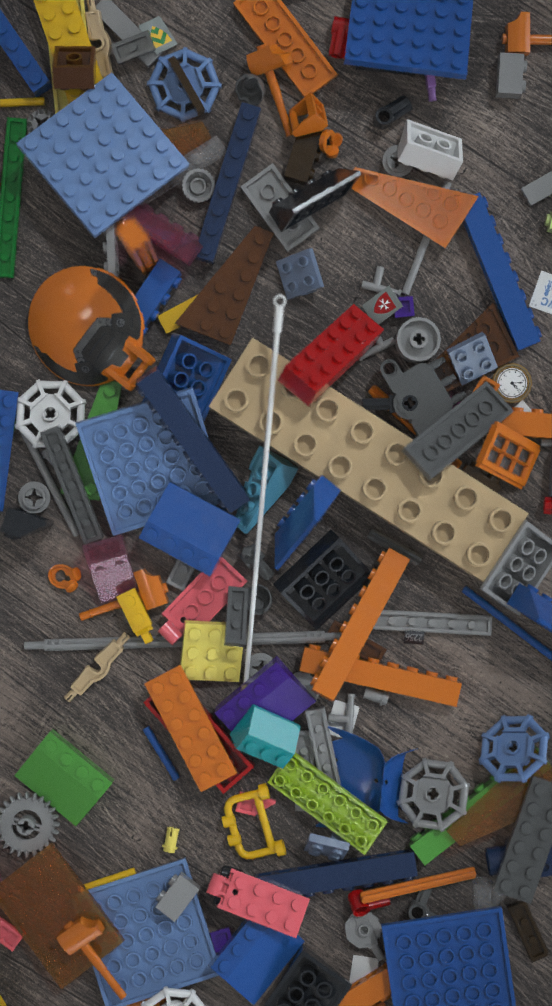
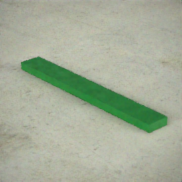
(11, 195)

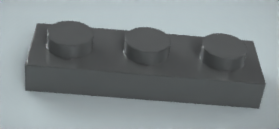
(236, 616)

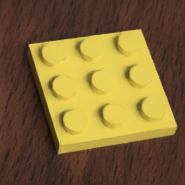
(206, 656)

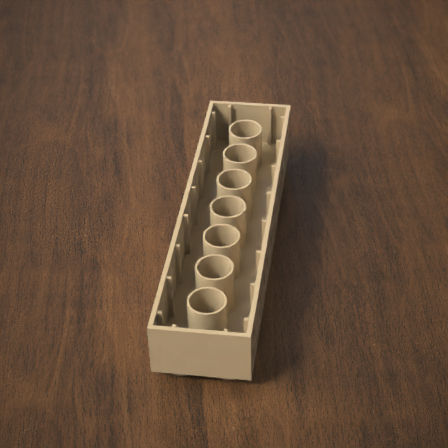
(366, 462)

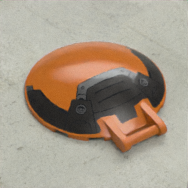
(88, 328)

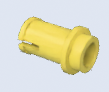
(171, 840)

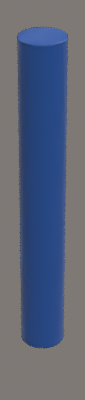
(161, 753)

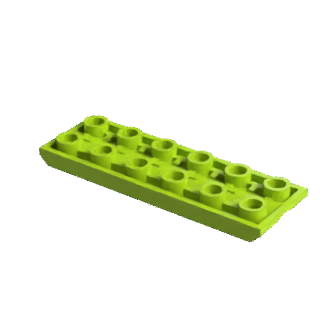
(328, 803)

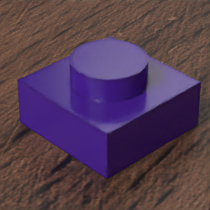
(407, 309)
(220, 937)

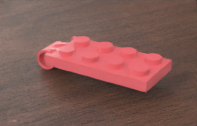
(200, 600)
(259, 901)

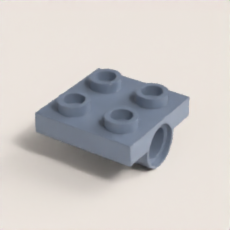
(300, 274)
(472, 358)
(333, 847)

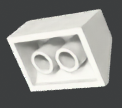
(430, 150)

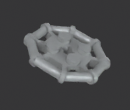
(439, 804)

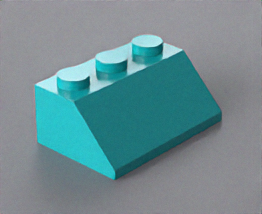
(266, 736)

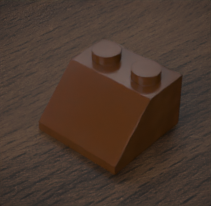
(74, 67)

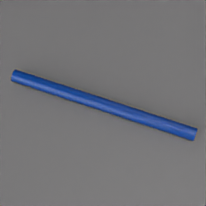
(507, 622)

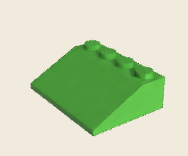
(64, 777)

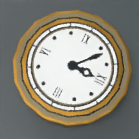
(514, 382)

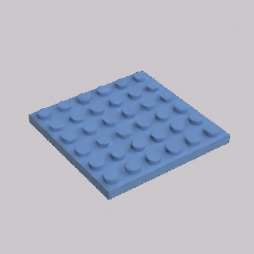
(103, 155)
(136, 461)
(155, 947)

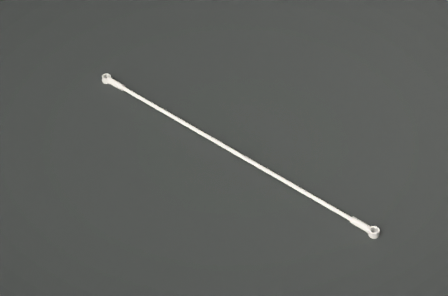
(277, 330)

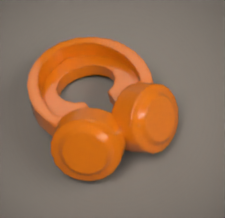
(335, 141)
(73, 573)

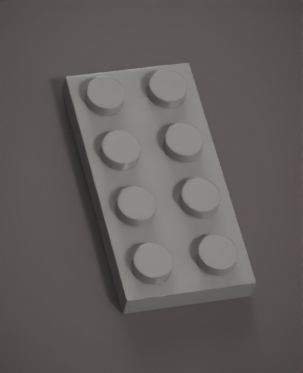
(262, 192)

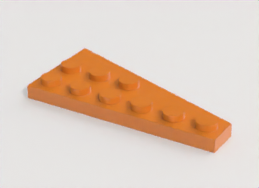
(424, 207)

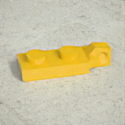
(136, 614)

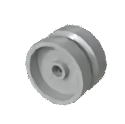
(426, 332)

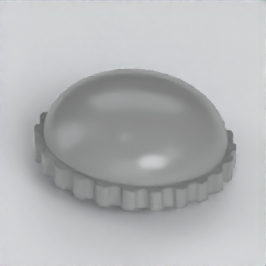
(198, 185)

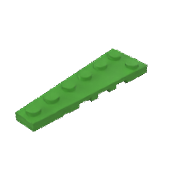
(105, 401)

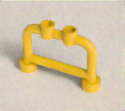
(234, 838)

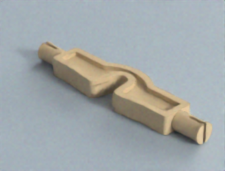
(97, 32)
(104, 660)

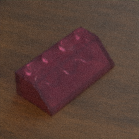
(166, 235)

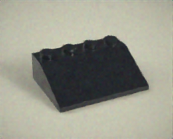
(313, 197)
(323, 579)
(307, 982)

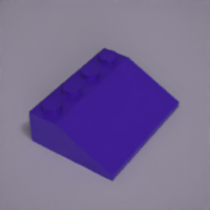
(269, 688)

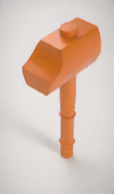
(518, 36)
(265, 61)
(151, 591)
(77, 936)

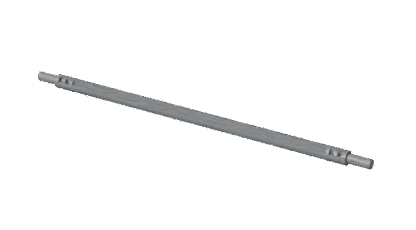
(161, 642)

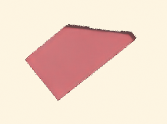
(249, 807)

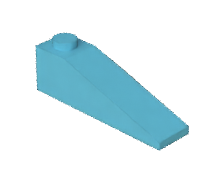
(279, 477)

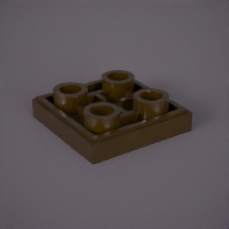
(488, 480)

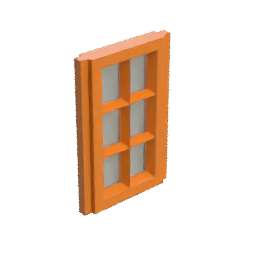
(508, 455)

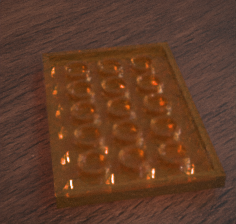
(43, 899)

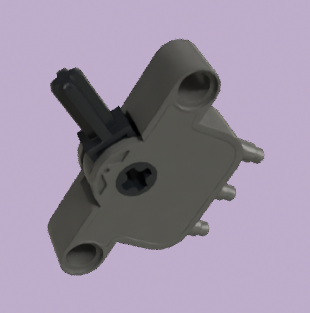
(422, 388)

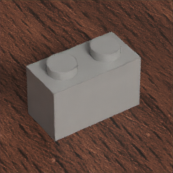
(510, 75)
(177, 896)

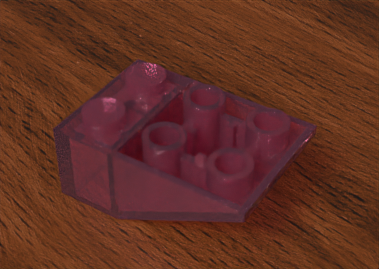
(110, 567)

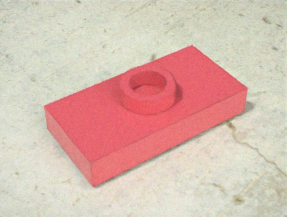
(9, 935)

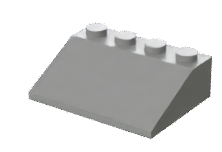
(522, 562)

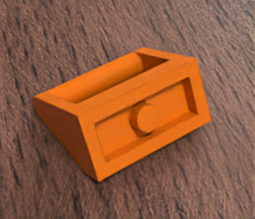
(314, 122)

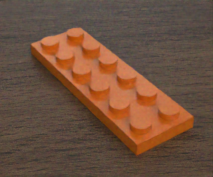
(277, 25)
(190, 728)

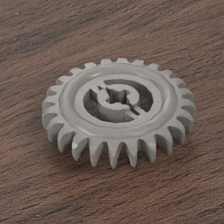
(46, 829)

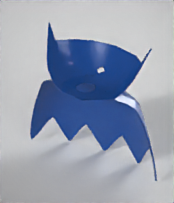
(360, 765)

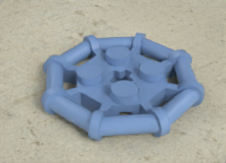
(177, 94)
(521, 756)

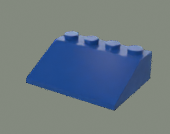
(196, 366)
(303, 517)
(190, 529)
(532, 605)
(254, 958)

